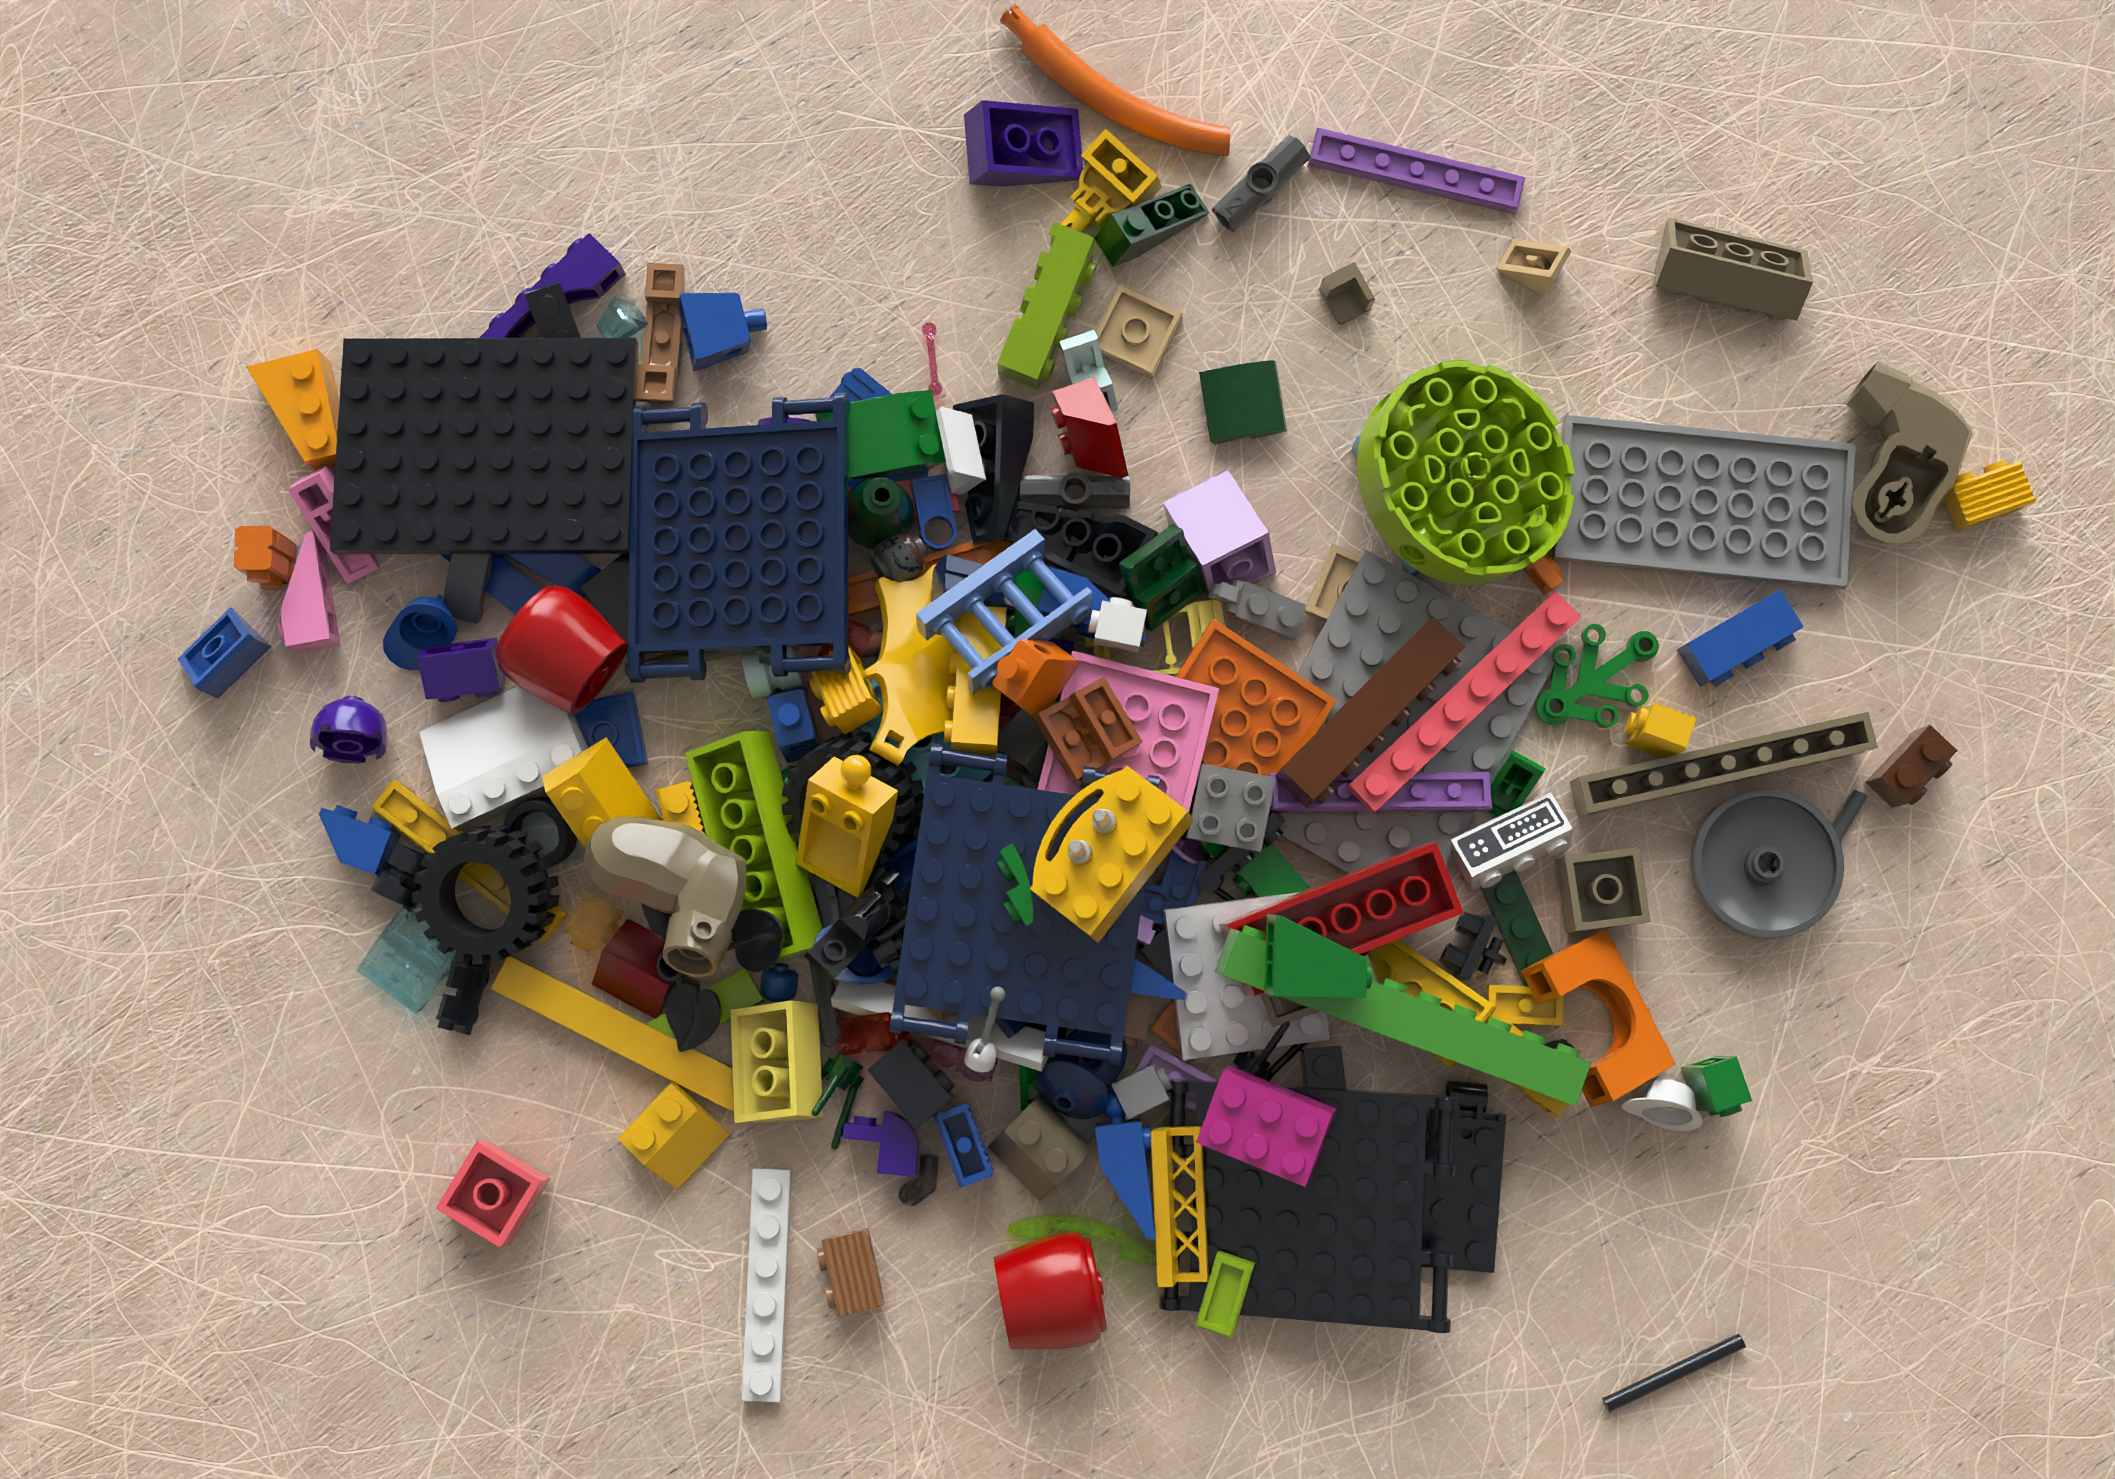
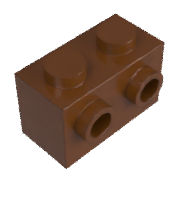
(1912, 766)

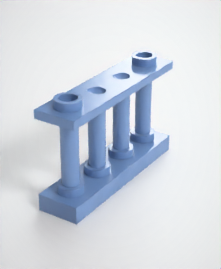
(998, 577)

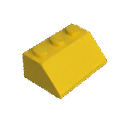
(595, 790)

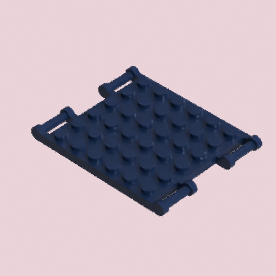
(739, 538)
(965, 941)

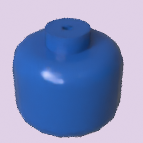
(779, 983)

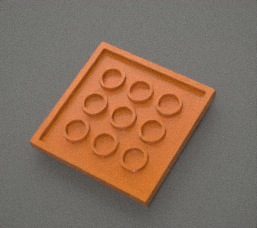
(1261, 705)

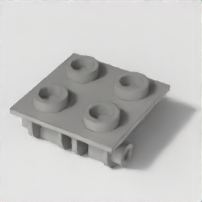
(1231, 807)

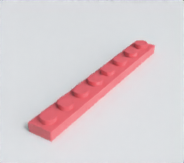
(1463, 702)

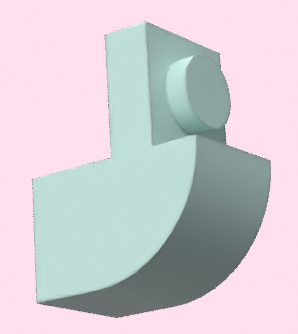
(1084, 360)

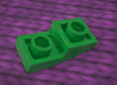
(1020, 903)

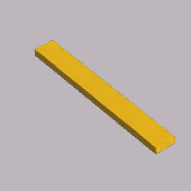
(615, 1030)

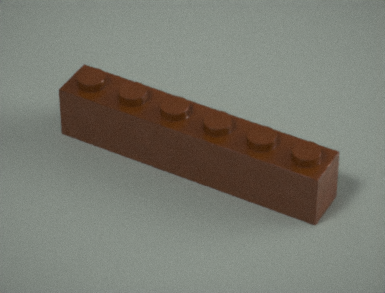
(1369, 712)

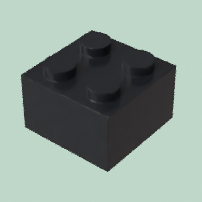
(912, 1082)

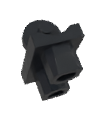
(1465, 961)

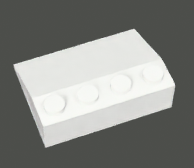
(497, 755)

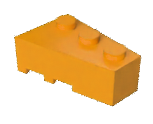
(305, 402)

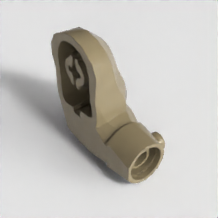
(1916, 460)
(677, 874)

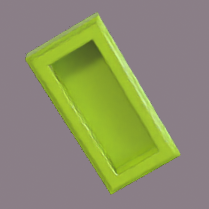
(1225, 1294)

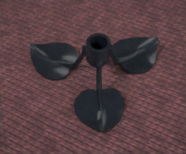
(697, 1012)

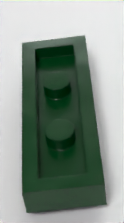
(1517, 922)

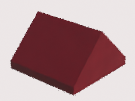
(630, 970)

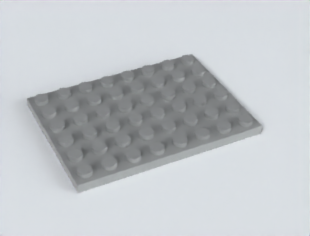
(1365, 629)

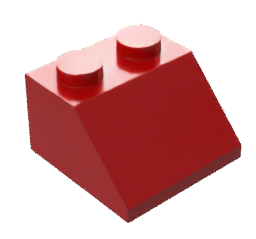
(1089, 429)

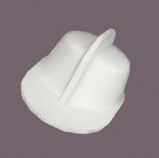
(1666, 1105)

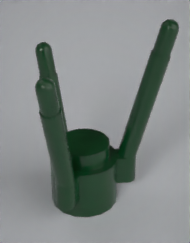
(841, 1073)

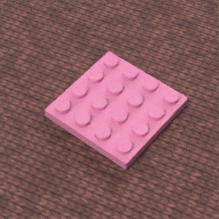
(1168, 716)

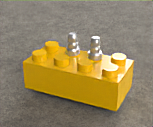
(1107, 850)

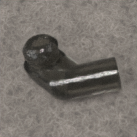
(923, 1184)

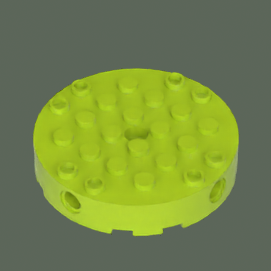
(1465, 473)

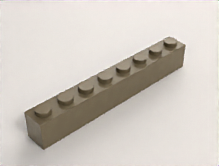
(1723, 764)

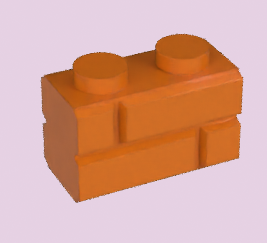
(264, 556)

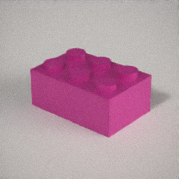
(1266, 1125)

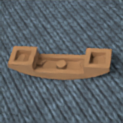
(662, 335)

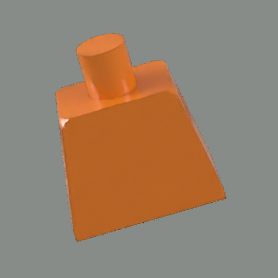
(1034, 674)

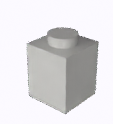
(1142, 1090)

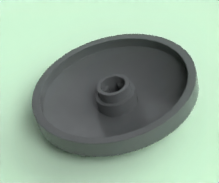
(1767, 864)

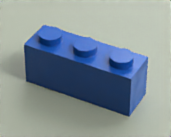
(1741, 640)

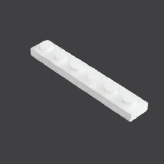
(766, 1285)

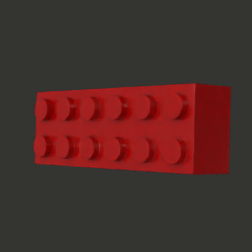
(1368, 904)

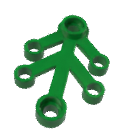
(1591, 680)

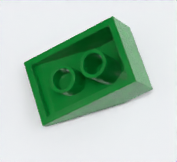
(892, 435)

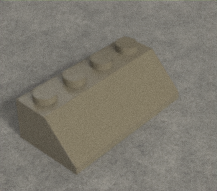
(1733, 270)

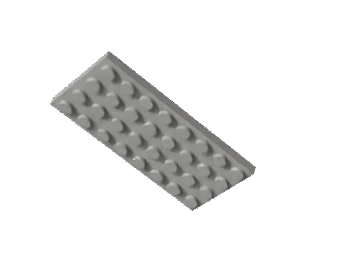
(1708, 502)

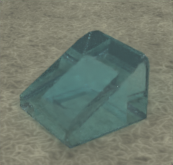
(621, 319)

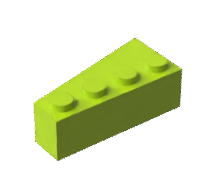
(1048, 307)

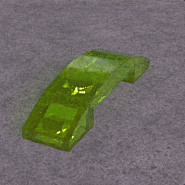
(1036, 1227)

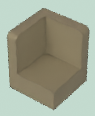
(1346, 293)

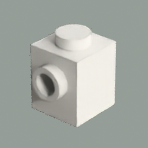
(1118, 625)

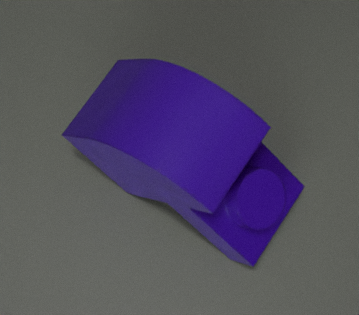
(897, 1142)

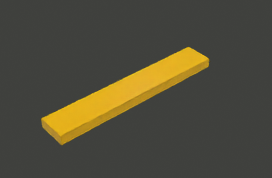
(429, 827)

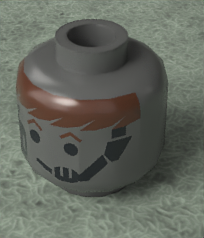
(899, 557)

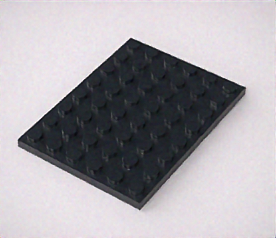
(484, 446)

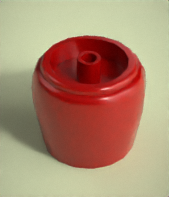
(560, 649)
(1051, 1293)

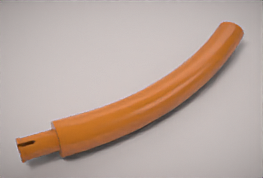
(1106, 97)

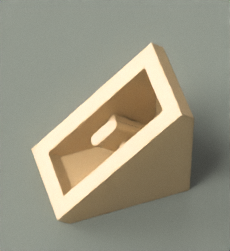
(1533, 264)

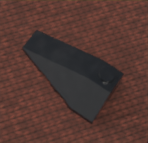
(1004, 441)
(1082, 542)

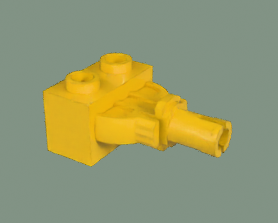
(1109, 183)

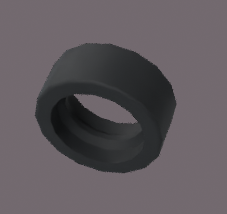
(567, 838)

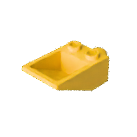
(845, 823)

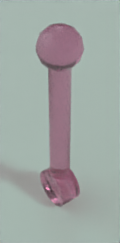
(929, 331)

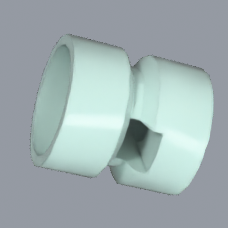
(760, 676)

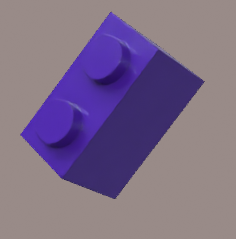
(460, 670)

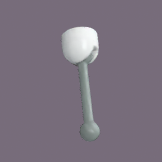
(981, 1053)

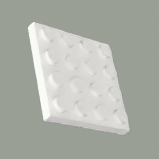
(1217, 1011)

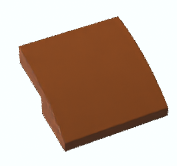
(1087, 729)

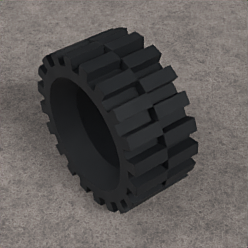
(899, 777)
(526, 882)

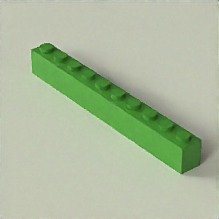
(1429, 1026)

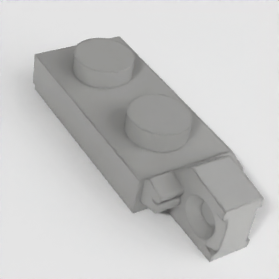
(1260, 607)

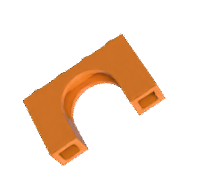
(1636, 1044)

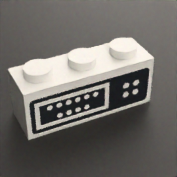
(1511, 842)

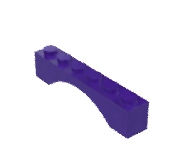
(584, 275)

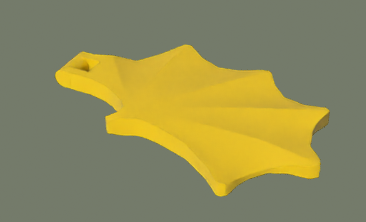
(909, 670)

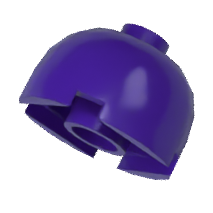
(349, 731)

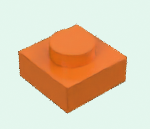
(1544, 574)

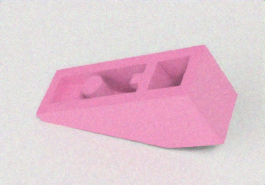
(315, 500)
(308, 604)

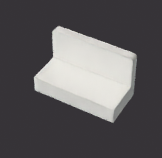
(960, 449)

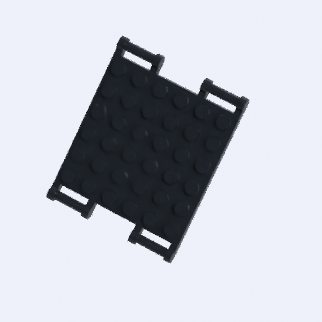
(1347, 1239)

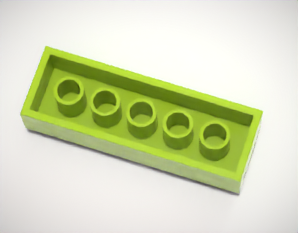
(742, 810)

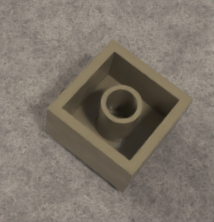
(1602, 890)

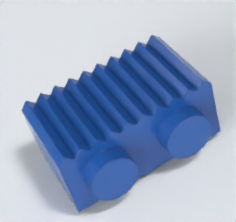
(964, 1144)

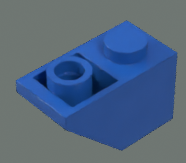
(358, 842)

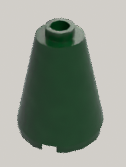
(878, 511)

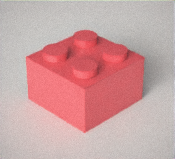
(493, 1193)

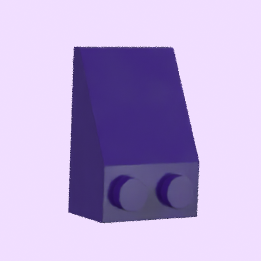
(1022, 144)

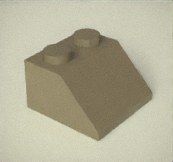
(1040, 1148)

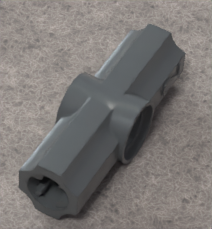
(1275, 168)
(1100, 491)

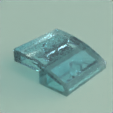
(406, 961)

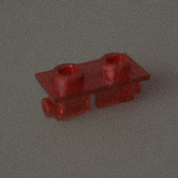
(867, 1033)

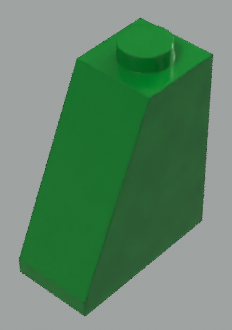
(1311, 965)

